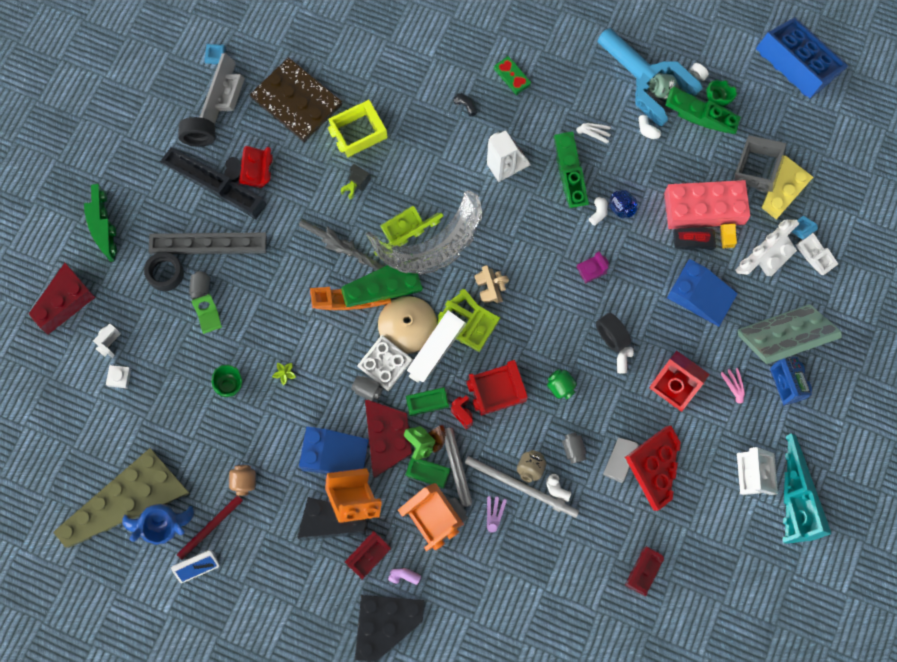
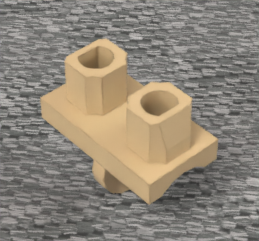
(487, 277)

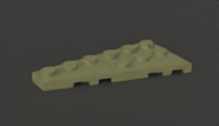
(130, 493)

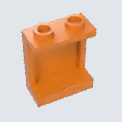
(352, 495)
(432, 516)

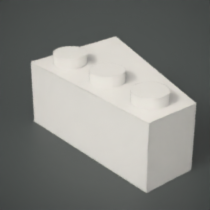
(505, 156)

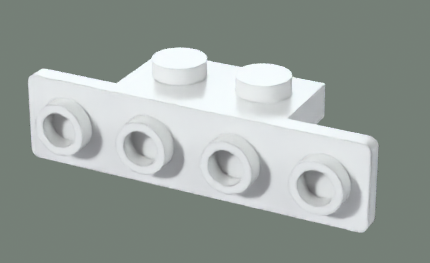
(772, 252)

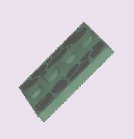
(789, 334)

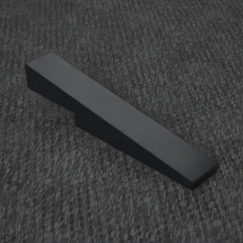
(214, 182)

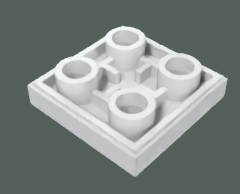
(385, 362)

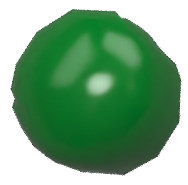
(721, 92)
(226, 381)

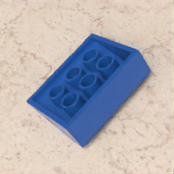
(801, 57)

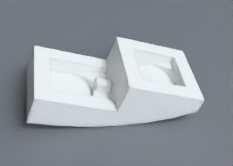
(816, 255)

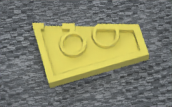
(789, 184)

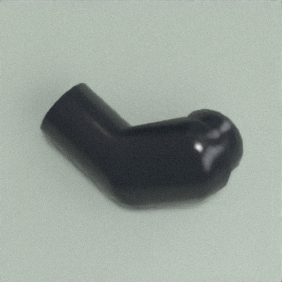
(467, 101)

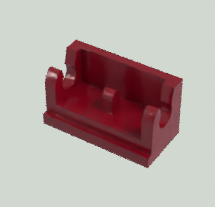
(367, 555)
(644, 571)

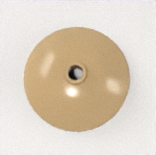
(409, 336)

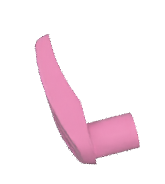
(737, 389)

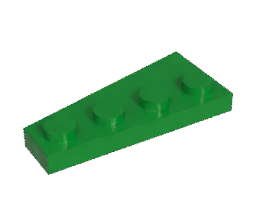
(380, 285)

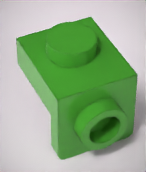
(421, 441)

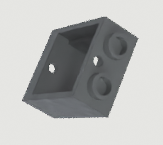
(764, 147)

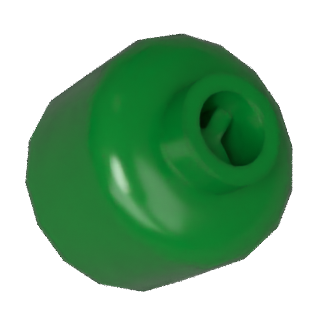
(561, 384)

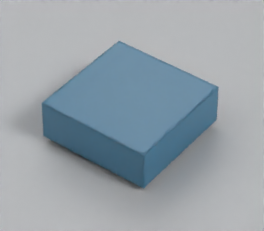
(213, 53)
(805, 227)

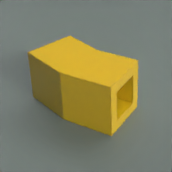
(728, 235)

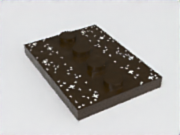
(296, 99)

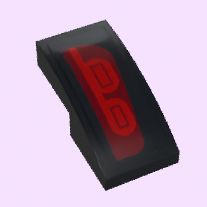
(694, 238)

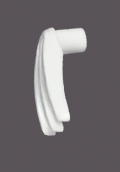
(590, 129)

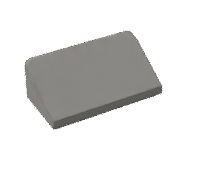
(617, 465)

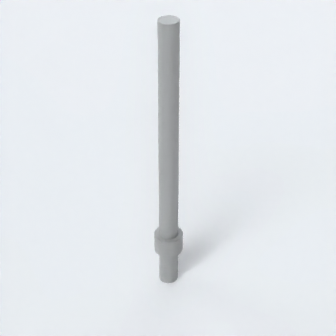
(557, 504)

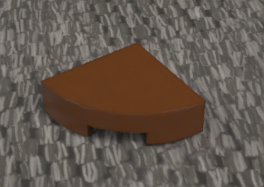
(439, 436)

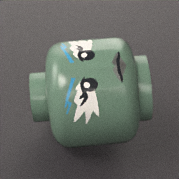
(661, 85)

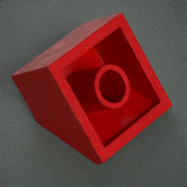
(679, 381)

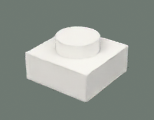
(118, 376)

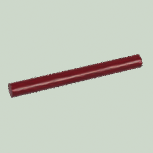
(209, 527)

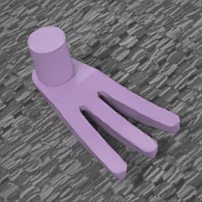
(493, 521)

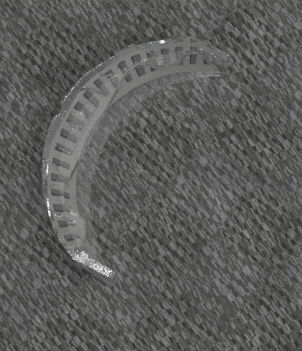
(439, 250)

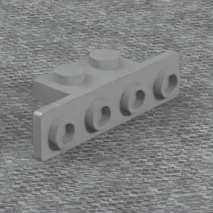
(223, 89)

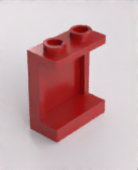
(497, 388)

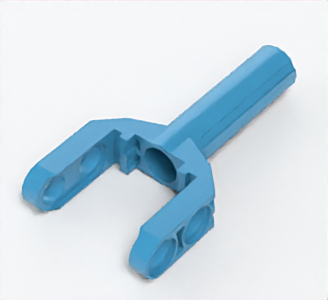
(645, 72)

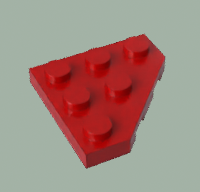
(656, 466)

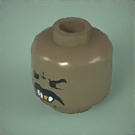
(531, 466)

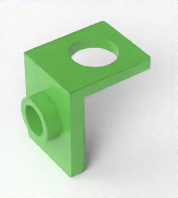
(208, 317)

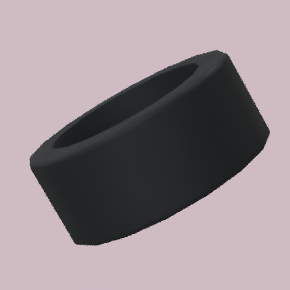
(196, 131)
(158, 258)
(613, 332)

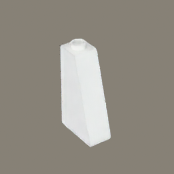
(436, 347)

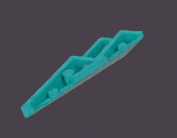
(804, 512)

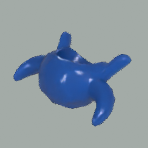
(157, 524)

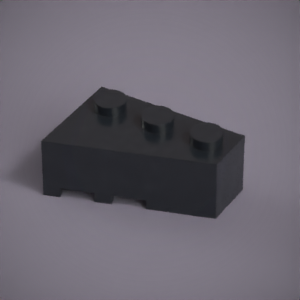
(321, 522)

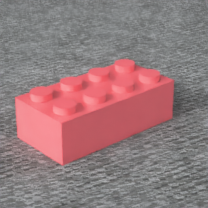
(706, 204)

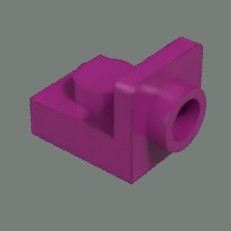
(593, 267)

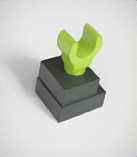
(358, 179)

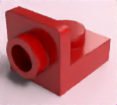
(462, 415)

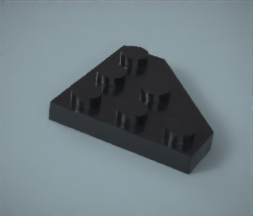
(384, 624)

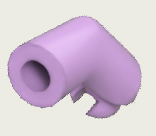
(404, 573)

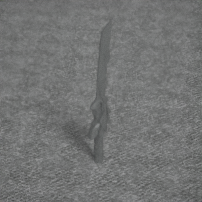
(339, 246)

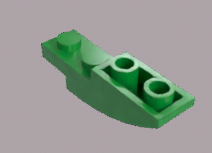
(703, 114)
(570, 170)
(98, 223)

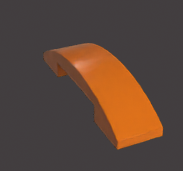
(329, 299)

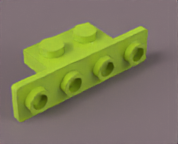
(406, 225)

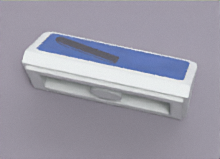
(195, 566)

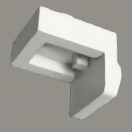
(105, 338)

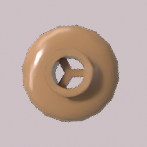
(242, 479)

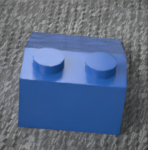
(702, 293)
(332, 451)

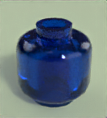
(623, 204)

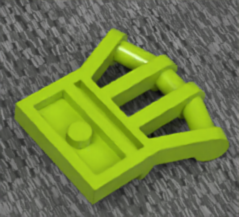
(479, 325)

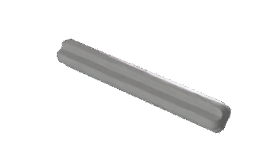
(457, 468)

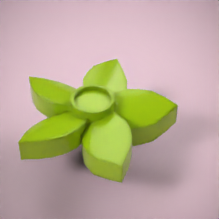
(284, 373)

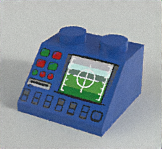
(790, 380)

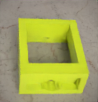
(351, 115)

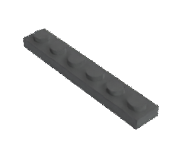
(208, 243)

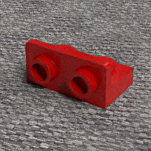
(255, 166)

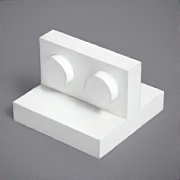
(757, 472)

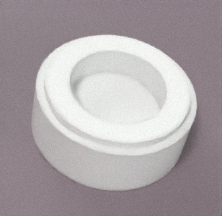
(699, 72)

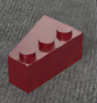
(60, 300)

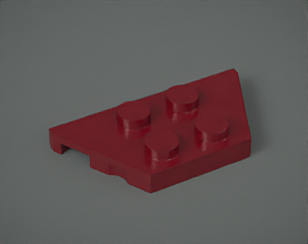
(386, 436)

